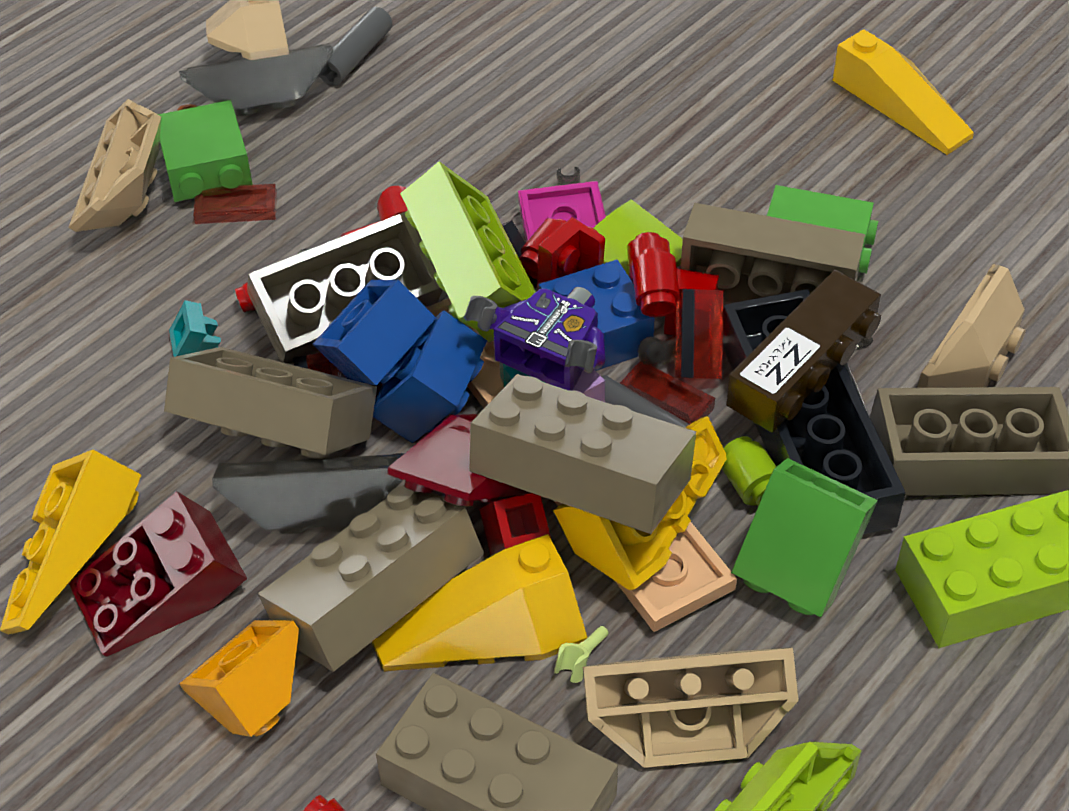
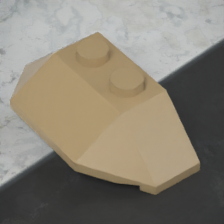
(249, 28)
(119, 169)
(980, 337)
(691, 704)

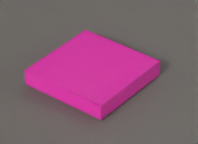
(561, 202)

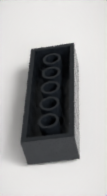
(832, 426)

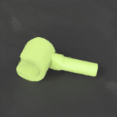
(575, 656)

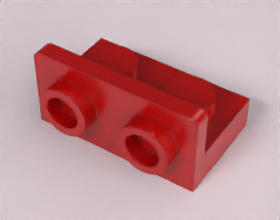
(569, 250)

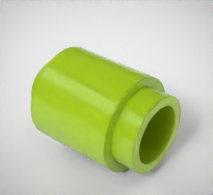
(748, 468)

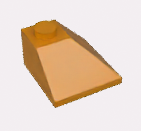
(248, 677)

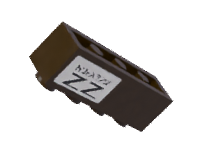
(803, 351)

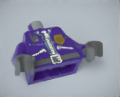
(545, 334)

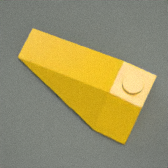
(898, 90)
(76, 514)
(632, 554)
(497, 609)

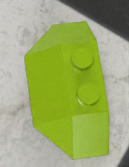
(797, 779)

